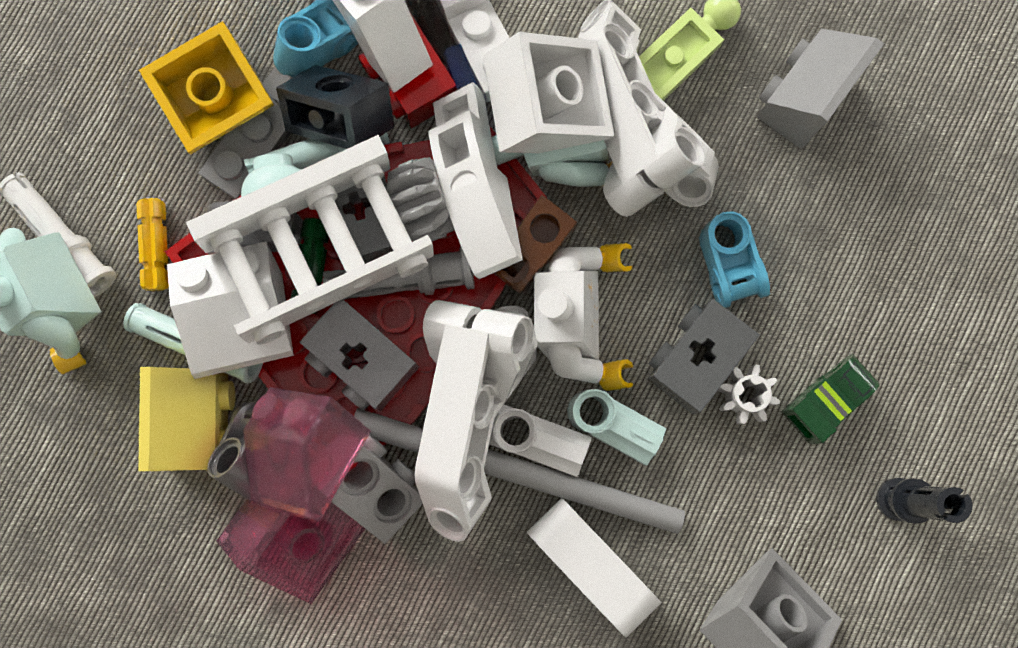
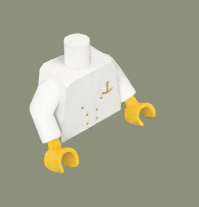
(569, 314)

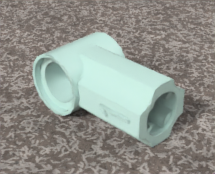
(619, 426)

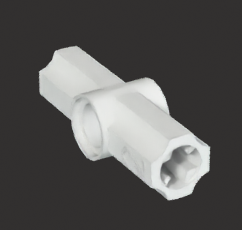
(546, 444)

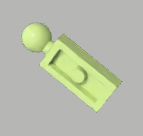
(687, 45)

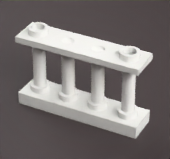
(271, 210)

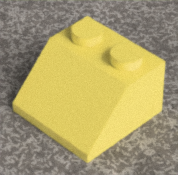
(181, 418)

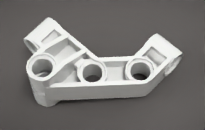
(651, 143)
(477, 368)

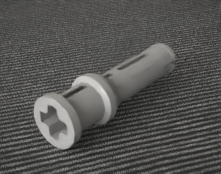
(442, 272)

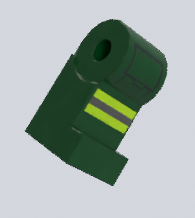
(830, 400)

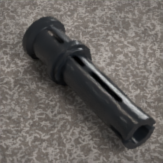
(922, 501)

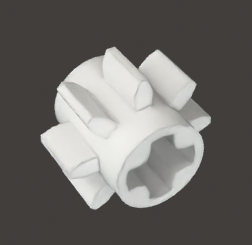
(759, 400)

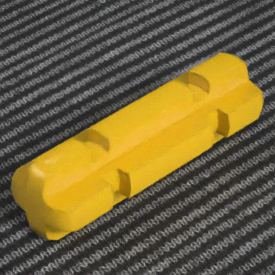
(152, 244)

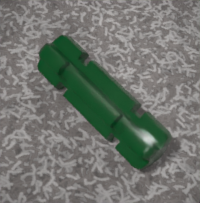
(312, 248)

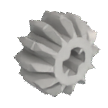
(419, 199)

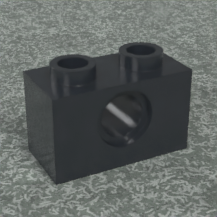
(335, 106)

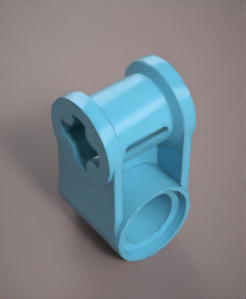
(318, 33)
(733, 263)

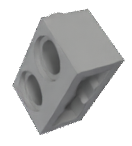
(365, 484)

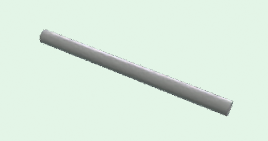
(539, 477)

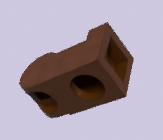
(539, 238)

